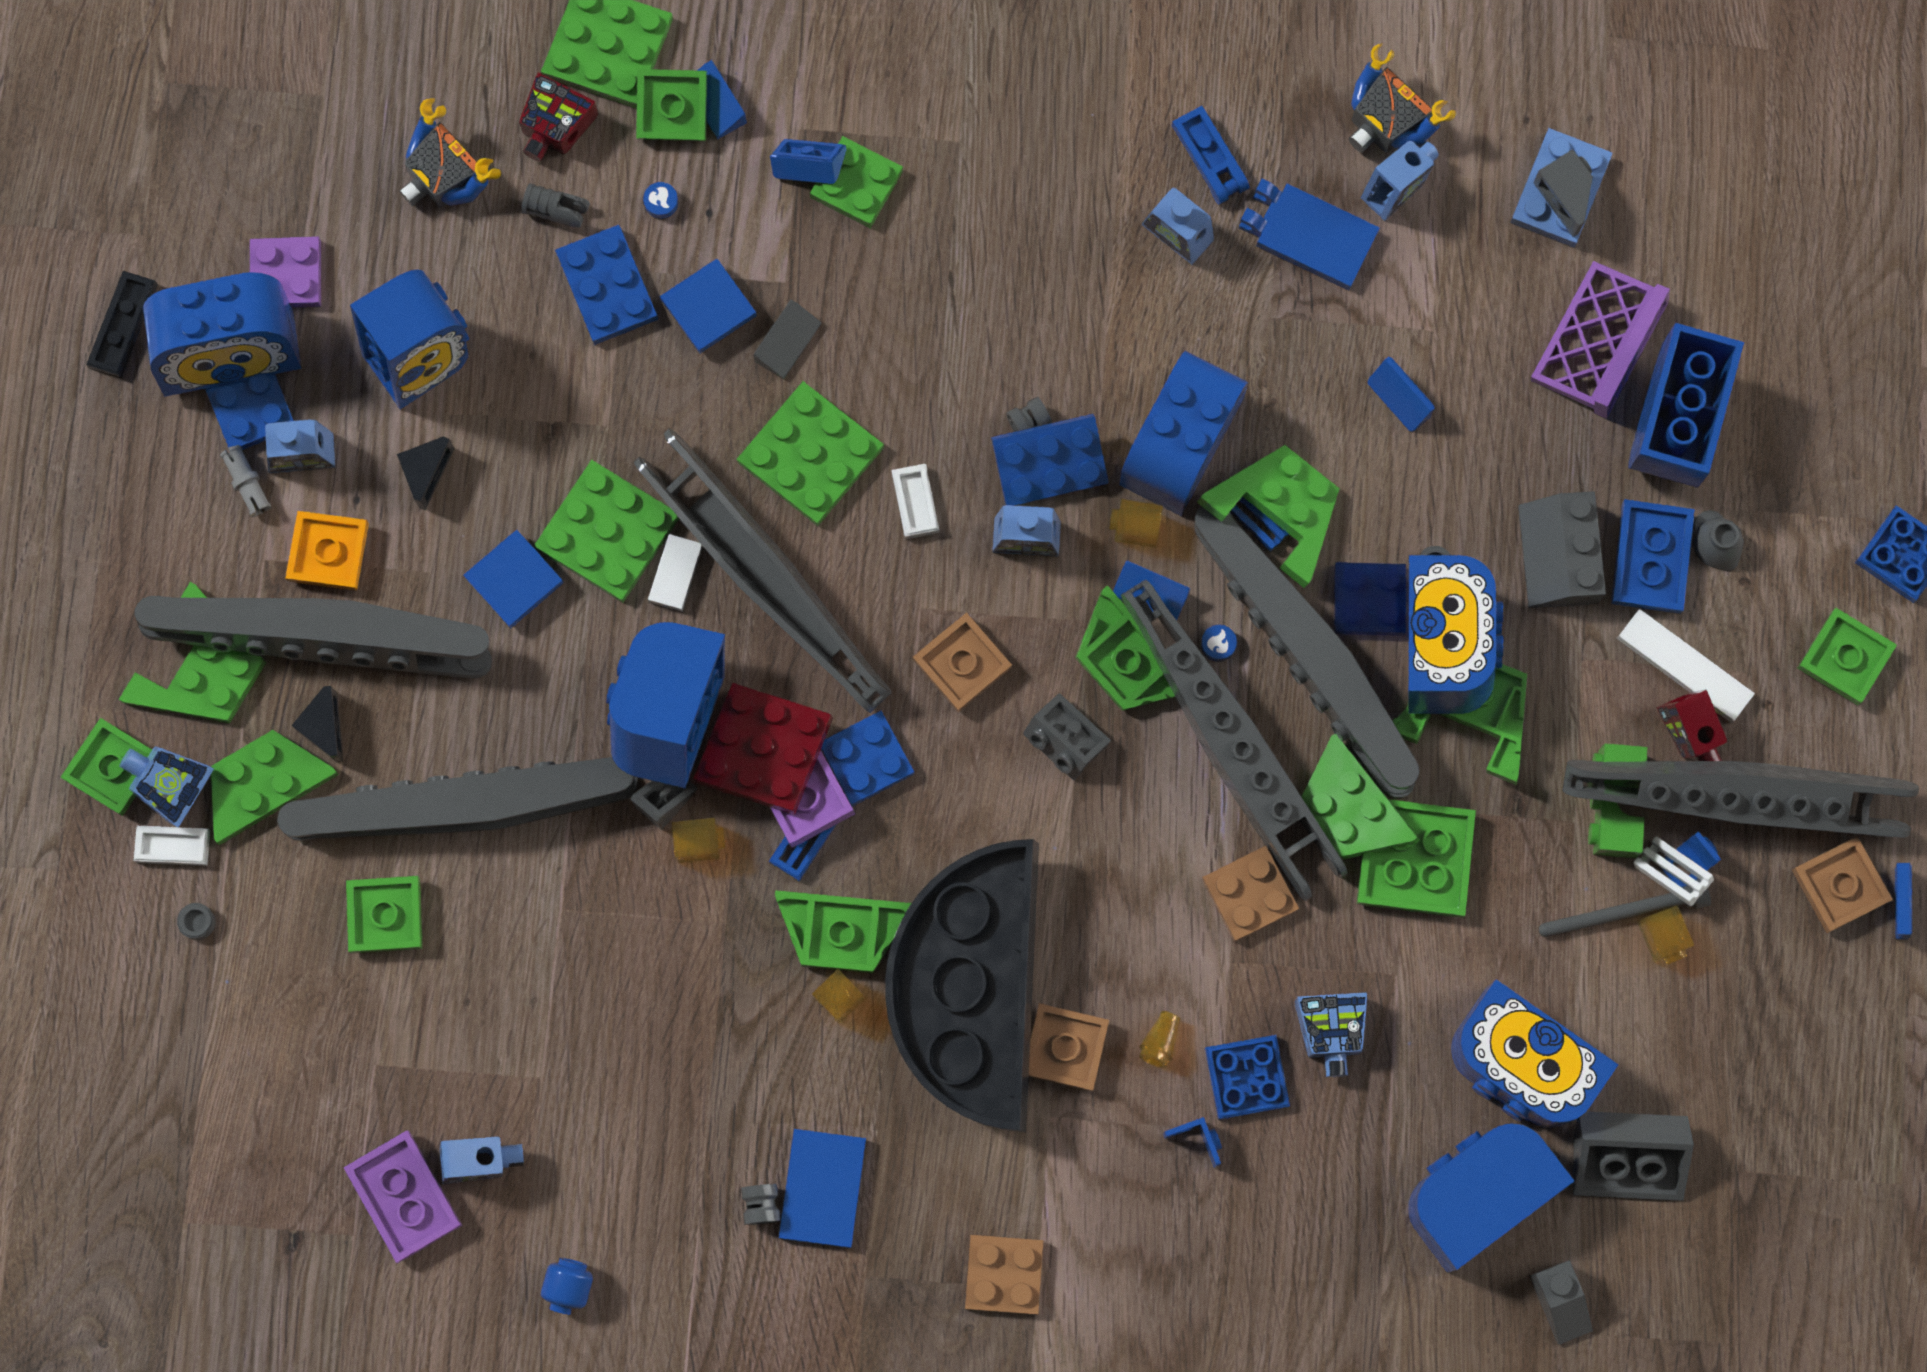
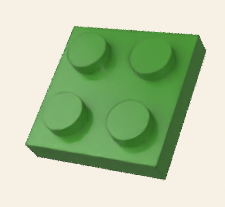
(671, 104)
(861, 186)
(1847, 656)
(97, 767)
(384, 914)

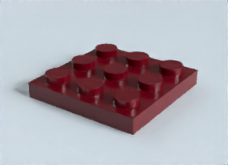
(763, 748)

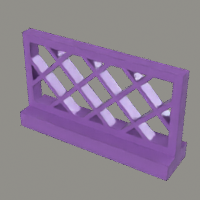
(1628, 351)

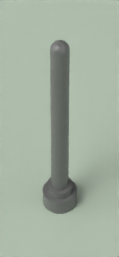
(1620, 912)

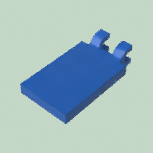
(1310, 233)

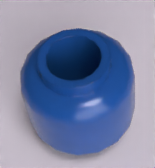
(566, 1285)

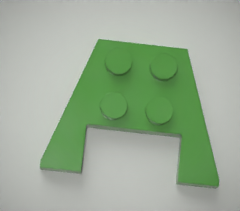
(1289, 495)
(206, 685)
(1499, 717)

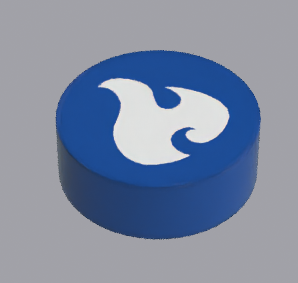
(660, 200)
(1218, 643)

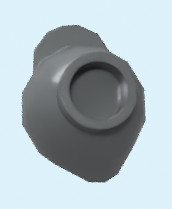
(1717, 541)

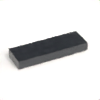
(121, 325)

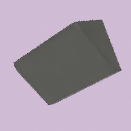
(786, 339)

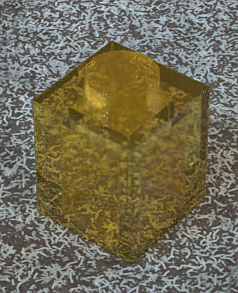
(1136, 523)
(697, 840)
(1666, 935)
(838, 996)

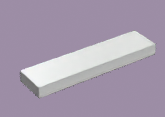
(1685, 664)

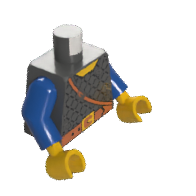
(1390, 110)
(442, 164)

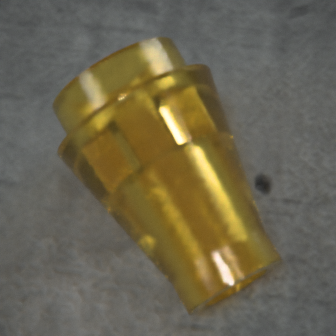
(1160, 1041)

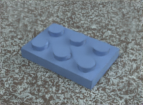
(1533, 210)

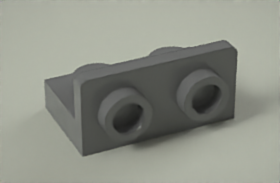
(1066, 736)

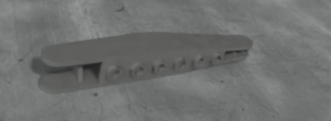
(763, 571)
(320, 632)
(1313, 653)
(1231, 740)
(1744, 793)
(460, 803)

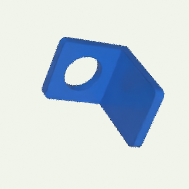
(1700, 851)
(1209, 1137)

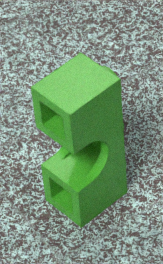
(1613, 830)

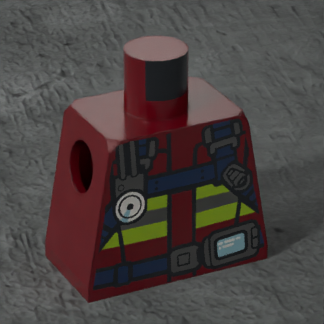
(554, 117)
(1693, 715)

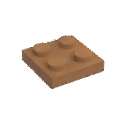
(962, 662)
(1842, 884)
(1250, 894)
(1066, 1047)
(1004, 1274)

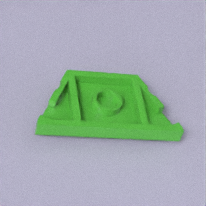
(1120, 657)
(261, 781)
(1352, 806)
(840, 930)

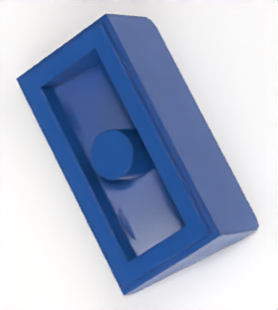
(723, 109)
(807, 161)
(1401, 394)
(1171, 592)

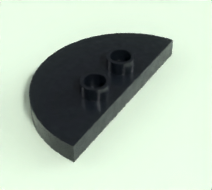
(966, 983)

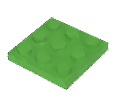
(605, 45)
(810, 453)
(607, 531)
(1427, 874)

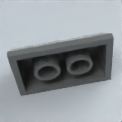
(1562, 550)
(1631, 1155)

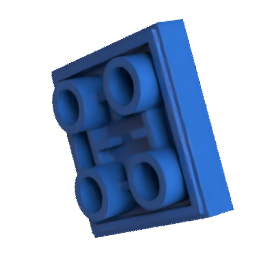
(708, 306)
(1898, 554)
(513, 578)
(1247, 1077)

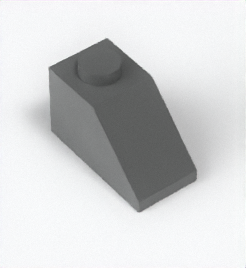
(1567, 189)
(1562, 1301)

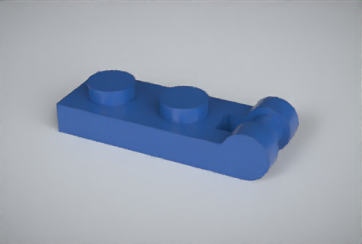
(1210, 154)

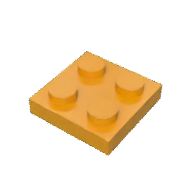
(327, 550)

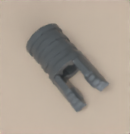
(554, 205)

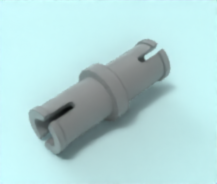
(245, 480)

